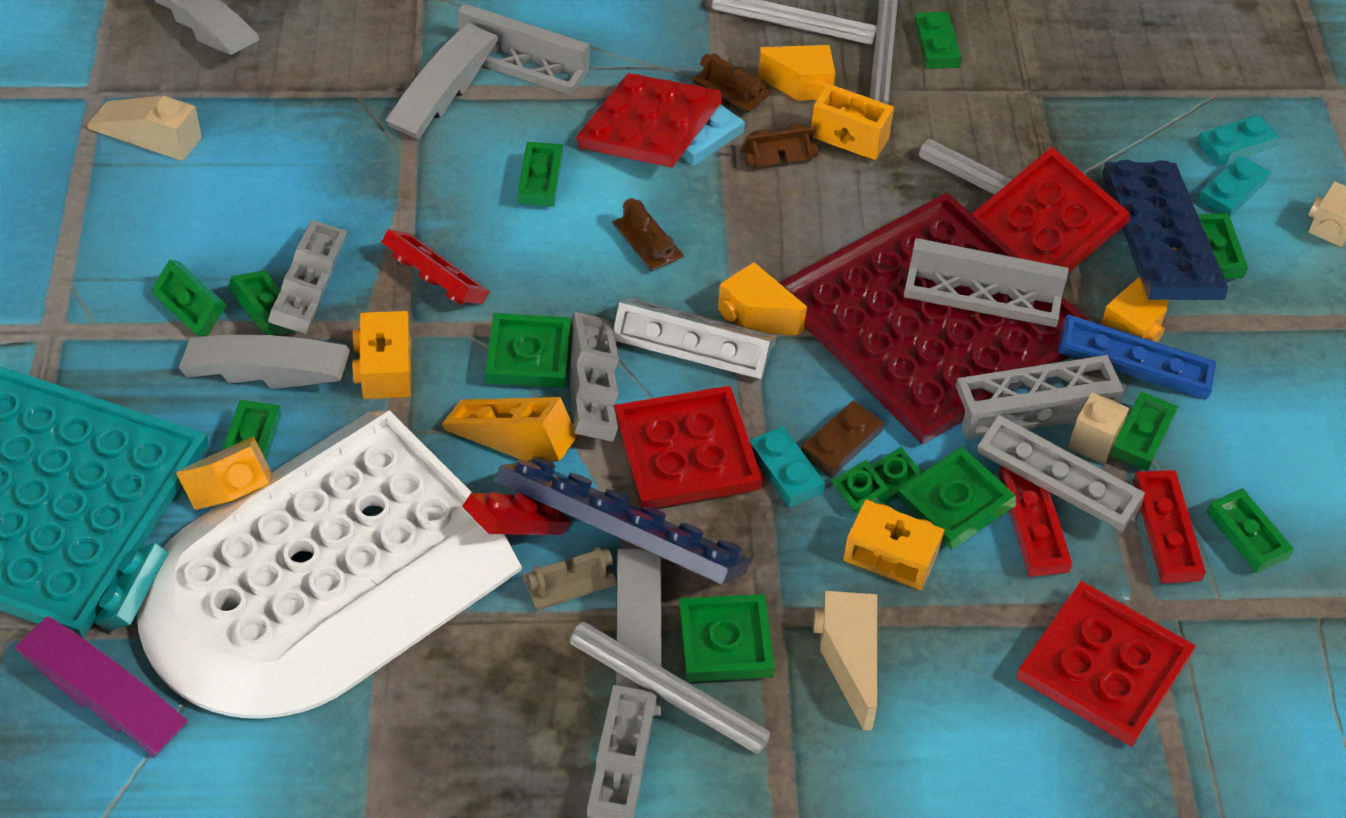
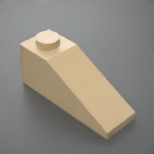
(150, 123)
(850, 648)

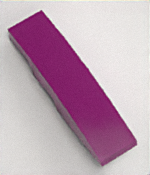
(101, 685)

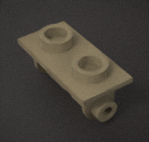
(570, 578)

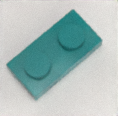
(1237, 138)
(1234, 186)
(786, 467)
(125, 597)

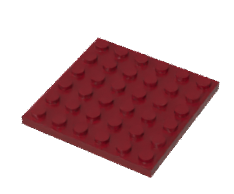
(915, 348)

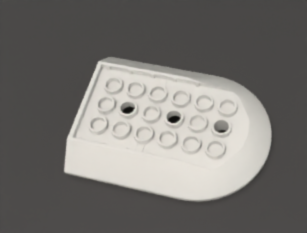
(325, 623)

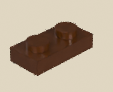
(842, 438)

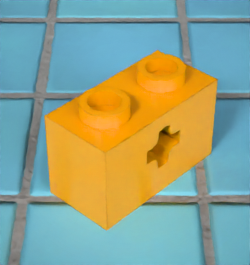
(852, 121)
(384, 355)
(893, 544)

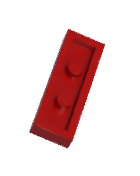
(434, 268)
(515, 514)
(1036, 527)
(1169, 527)

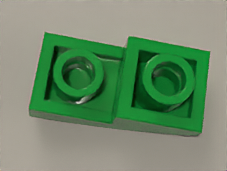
(876, 481)

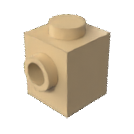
(1330, 215)
(1097, 428)

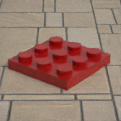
(649, 119)
(1052, 213)
(687, 447)
(1106, 663)

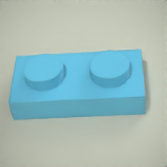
(716, 133)

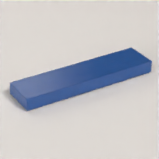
(1138, 356)

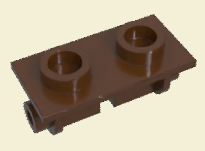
(735, 87)
(763, 147)
(646, 236)

